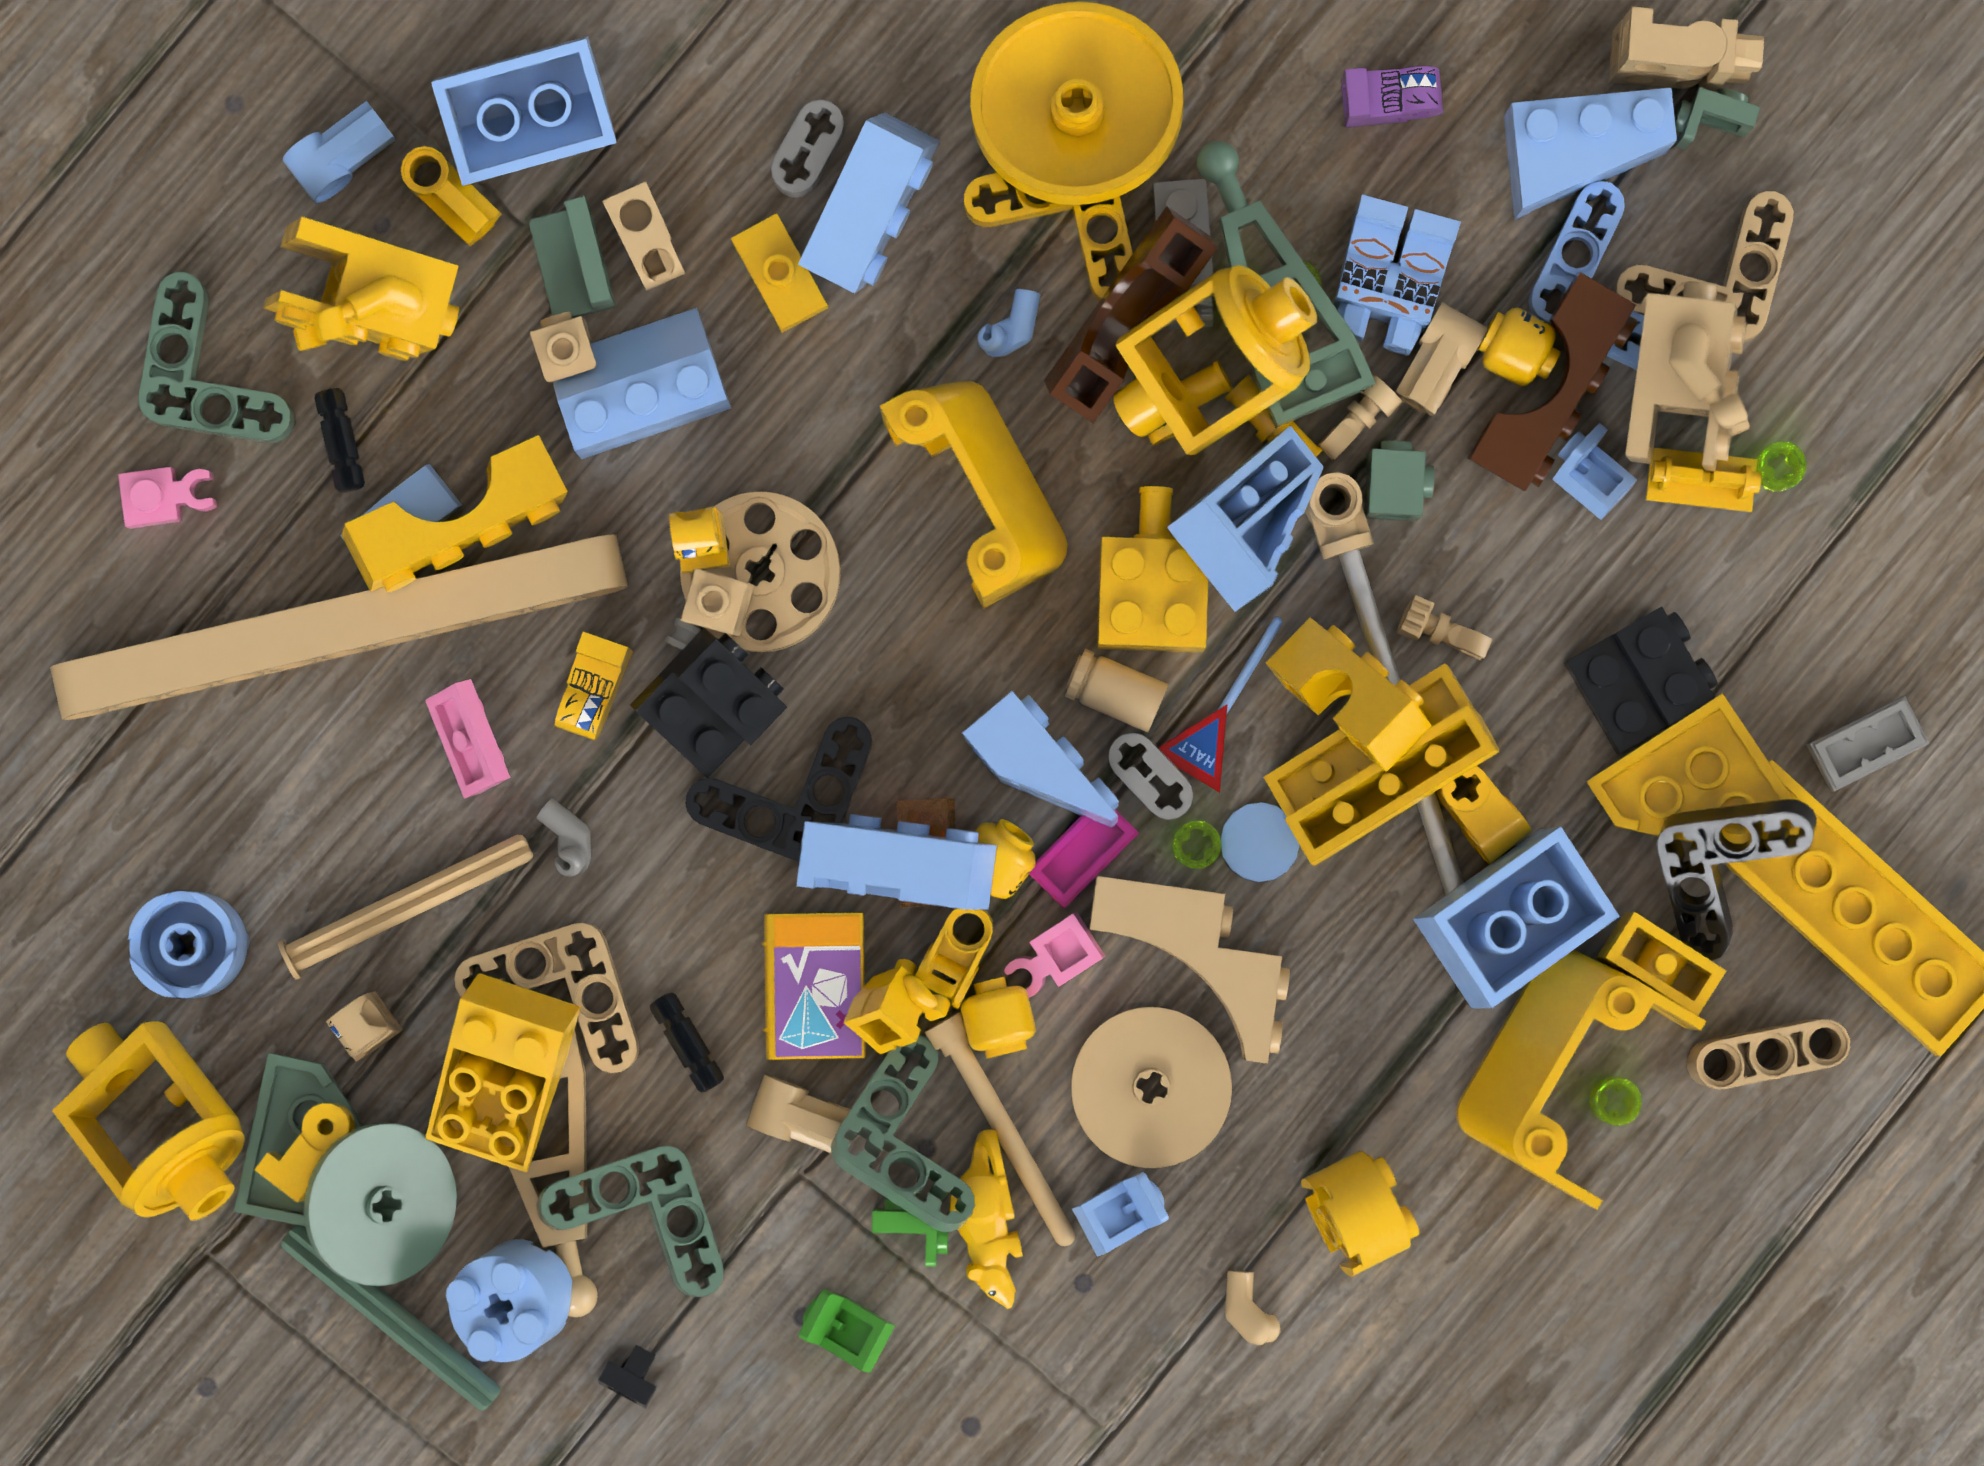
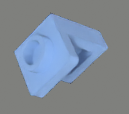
(1592, 474)
(1121, 1212)

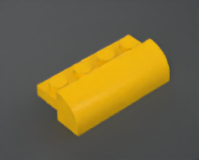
(1340, 794)

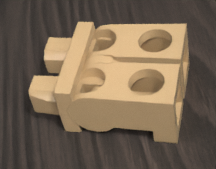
(1682, 55)

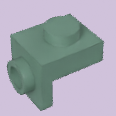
(1721, 110)

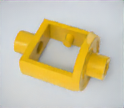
(1265, 326)
(186, 1167)

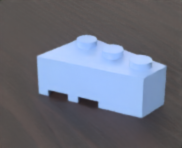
(1582, 140)
(898, 862)

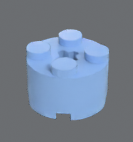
(157, 946)
(510, 1301)

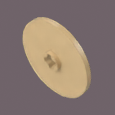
(1171, 1125)

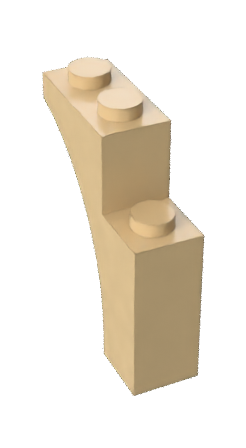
(1189, 928)

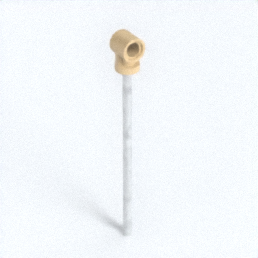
(1344, 537)

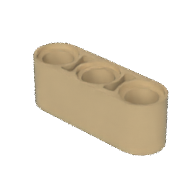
(1793, 1048)

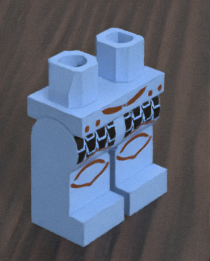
(1391, 291)

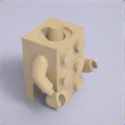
(1688, 371)

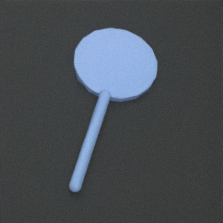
(1258, 842)

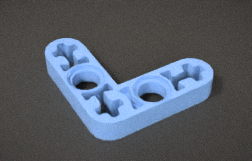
(1560, 275)

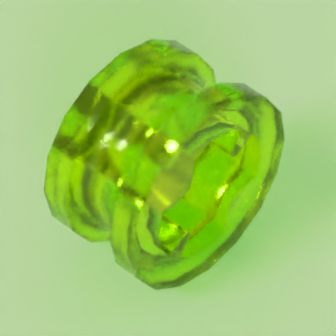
(1795, 459)
(1183, 835)
(1599, 1100)

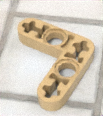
(1748, 226)
(560, 966)

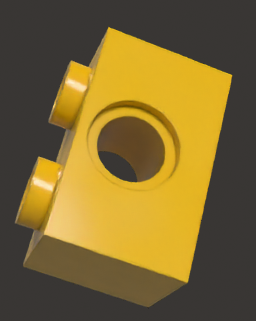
(1661, 962)

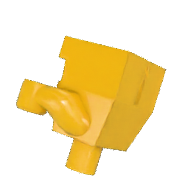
(890, 1006)

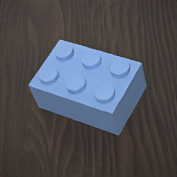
(1516, 918)

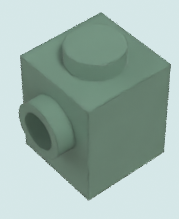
(1397, 482)

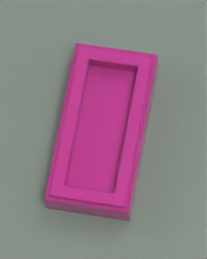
(1080, 857)

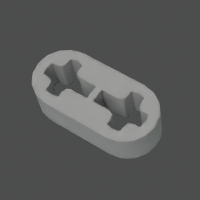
(797, 142)
(1141, 784)

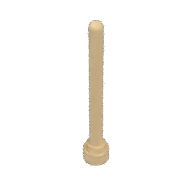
(952, 1040)

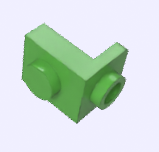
(897, 1220)
(845, 1329)

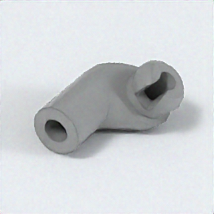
(573, 838)

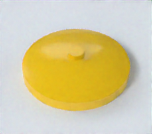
(1077, 103)

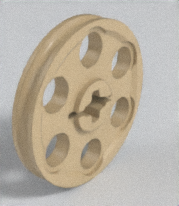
(788, 569)

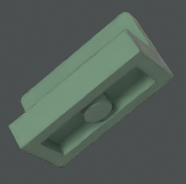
(572, 260)

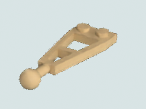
(583, 1291)

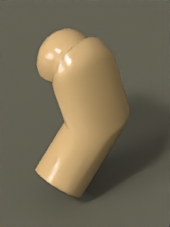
(1244, 1314)

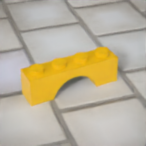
(394, 544)

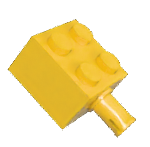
(1151, 586)

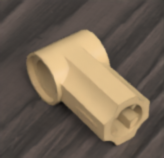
(1444, 349)
(791, 1113)

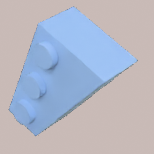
(869, 202)
(1248, 518)

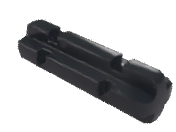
(339, 440)
(686, 1042)

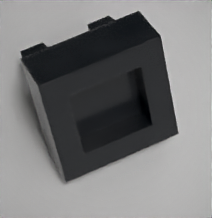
(630, 1380)

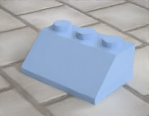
(524, 110)
(642, 385)

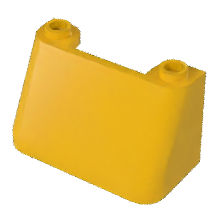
(1026, 532)

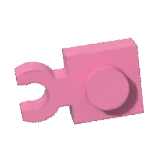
(156, 496)
(1060, 952)

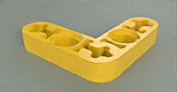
(1003, 215)

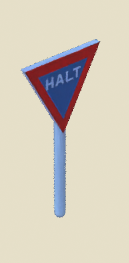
(1202, 745)

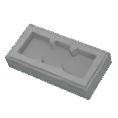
(1867, 744)

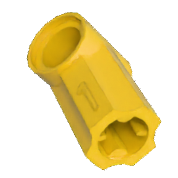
(456, 205)

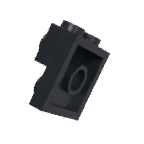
(1642, 679)
(710, 701)

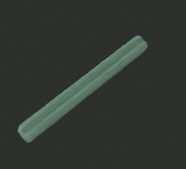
(399, 1325)

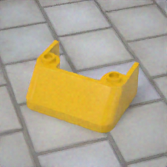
(1533, 1050)

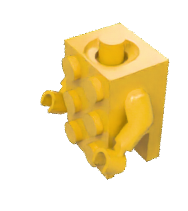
(369, 293)

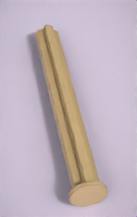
(404, 904)

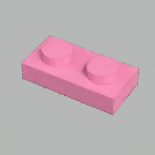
(467, 738)

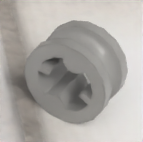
(683, 635)

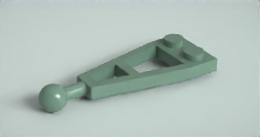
(1334, 369)

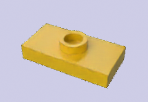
(776, 273)

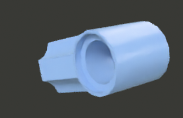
(326, 160)

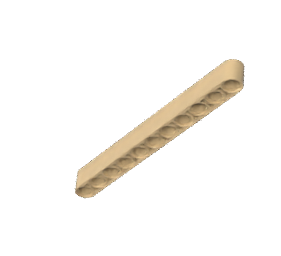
(338, 627)

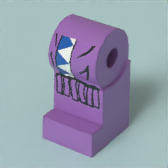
(1390, 95)

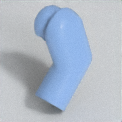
(1013, 331)

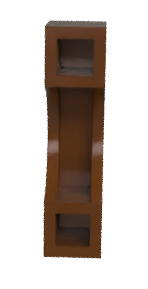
(1151, 279)
(1588, 323)

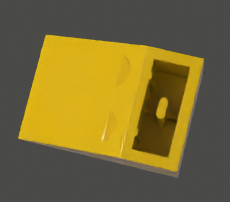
(501, 1071)

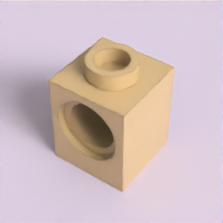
(717, 602)

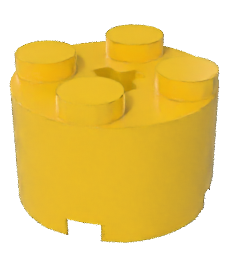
(1359, 1211)

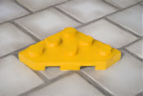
(1690, 767)

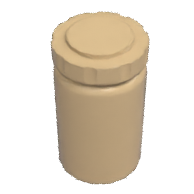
(1115, 690)

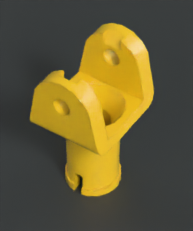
(1202, 388)

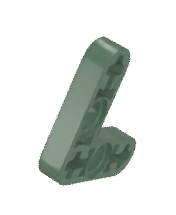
(181, 376)
(879, 1133)
(660, 1201)

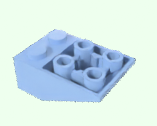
(1025, 757)

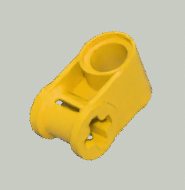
(1486, 818)
(954, 958)

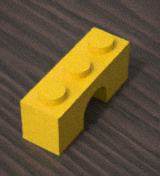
(1377, 718)

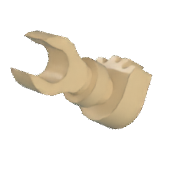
(1376, 399)
(1419, 620)

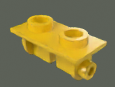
(1681, 479)

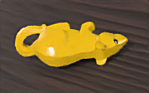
(987, 1227)

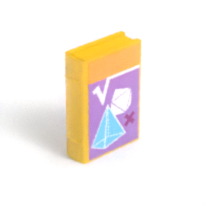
(810, 982)

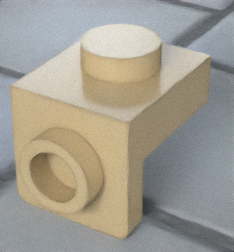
(563, 346)

